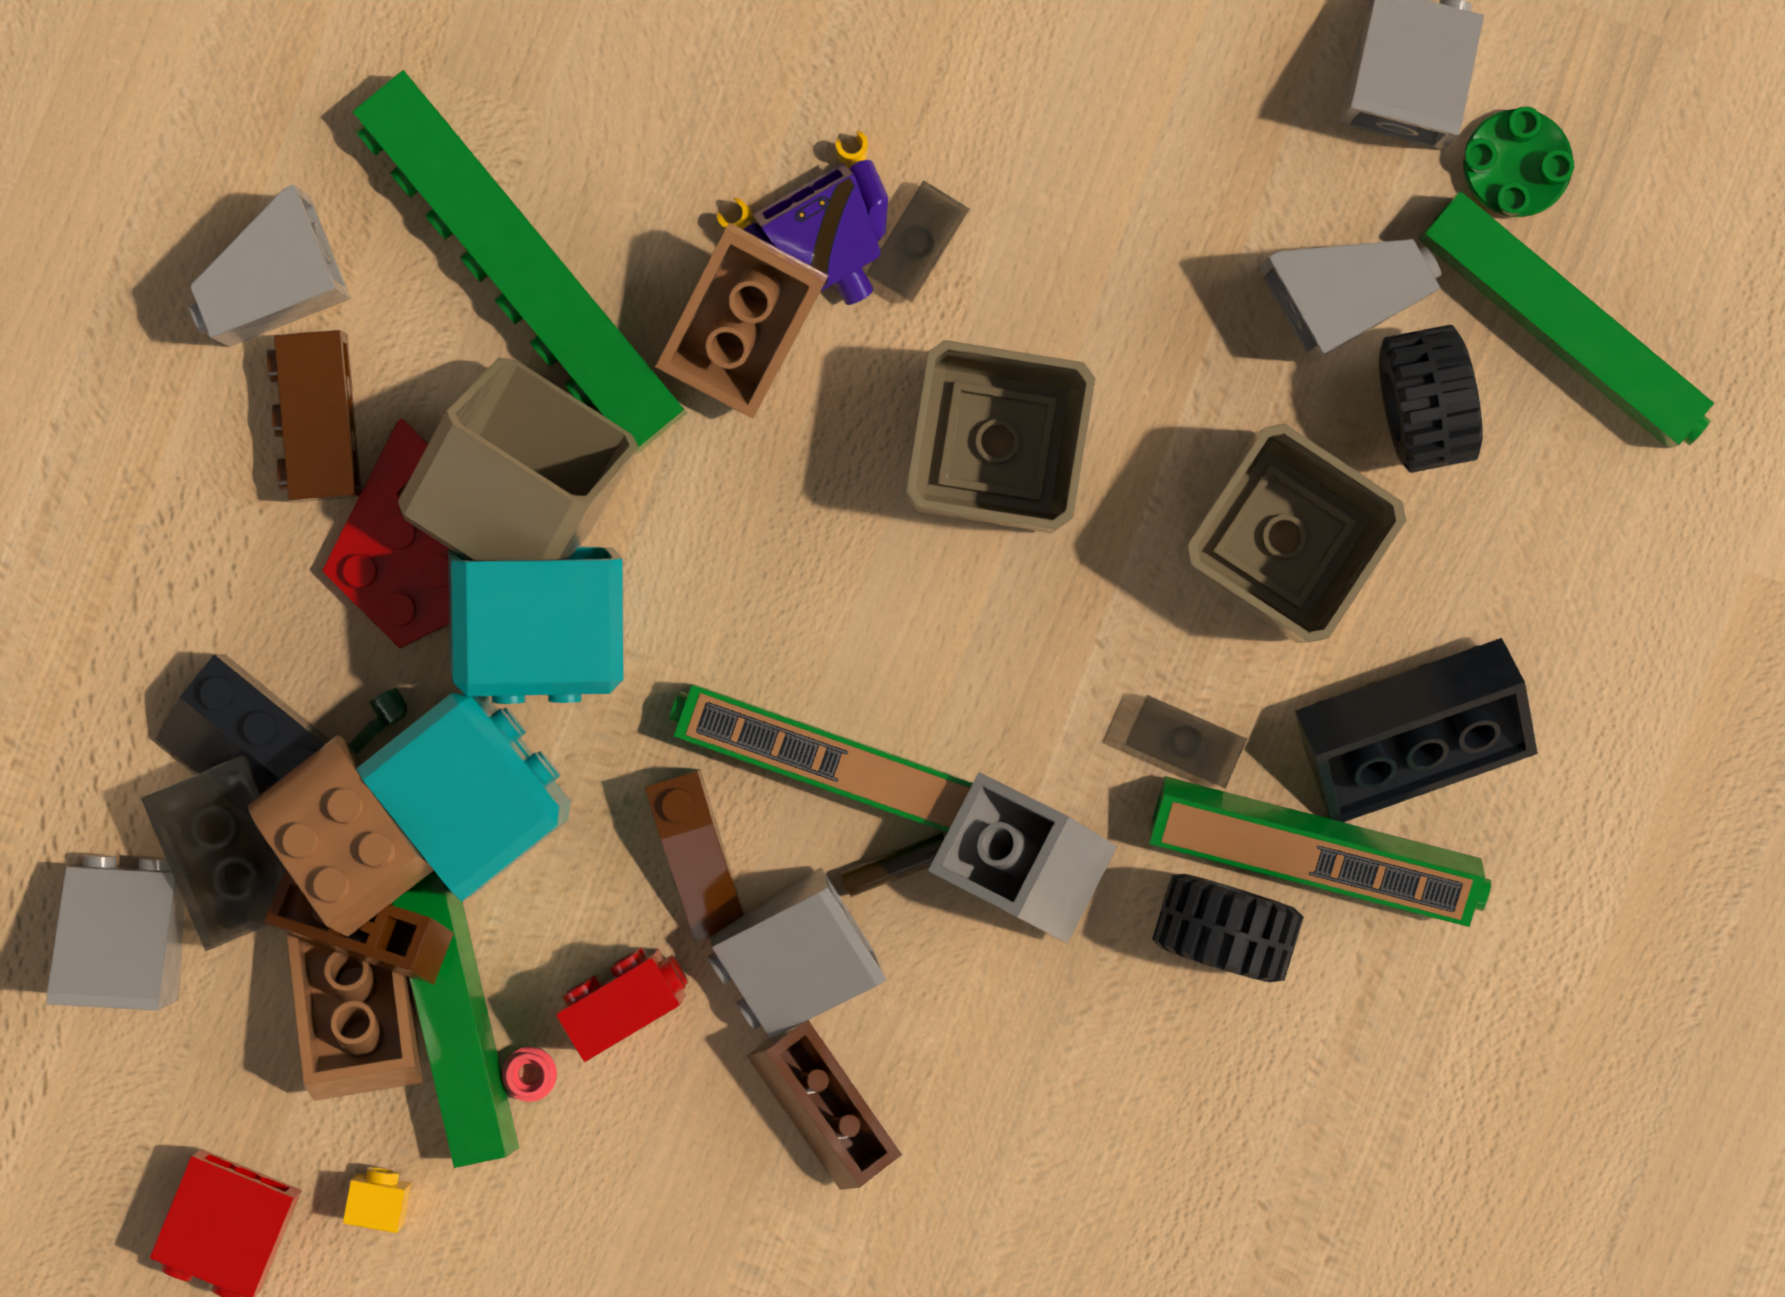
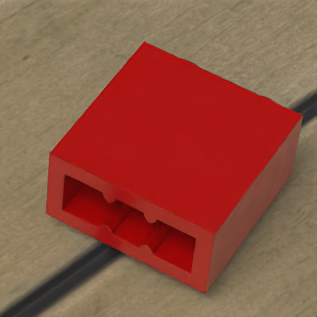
(632, 998)
(224, 1225)

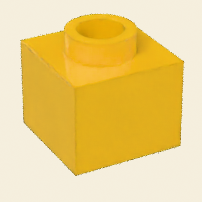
(377, 1200)

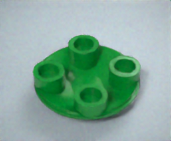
(1518, 162)

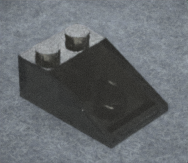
(217, 851)

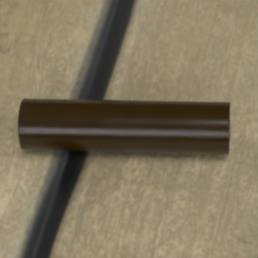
(892, 866)

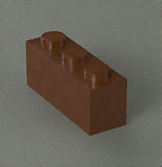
(315, 416)
(824, 1106)

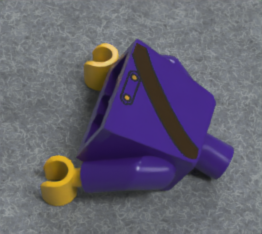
(829, 222)

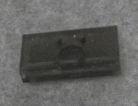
(918, 241)
(1185, 741)

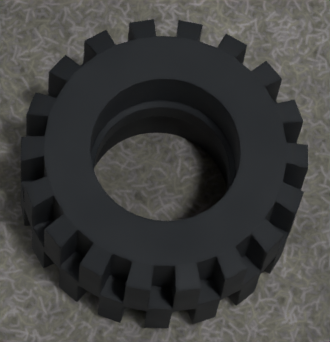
(1430, 398)
(1227, 928)

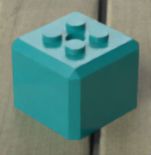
(537, 626)
(468, 790)

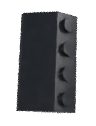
(235, 715)
(1418, 731)

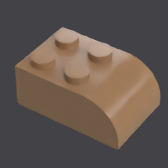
(741, 320)
(337, 838)
(351, 1022)

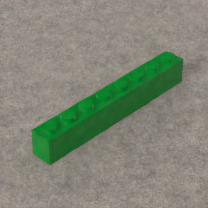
(516, 259)

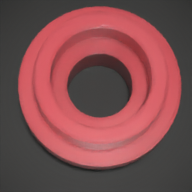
(517, 1086)

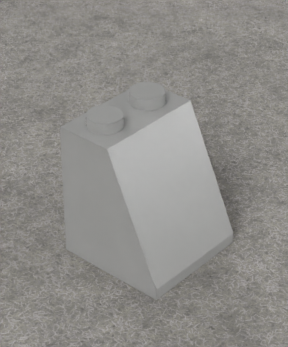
(1413, 70)
(269, 274)
(1347, 288)
(1023, 857)
(118, 936)
(795, 956)

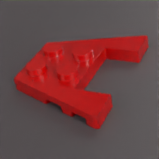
(386, 562)

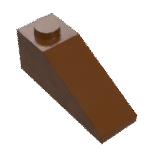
(695, 853)
(391, 939)

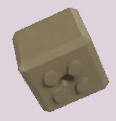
(1032, 396)
(516, 469)
(1340, 522)

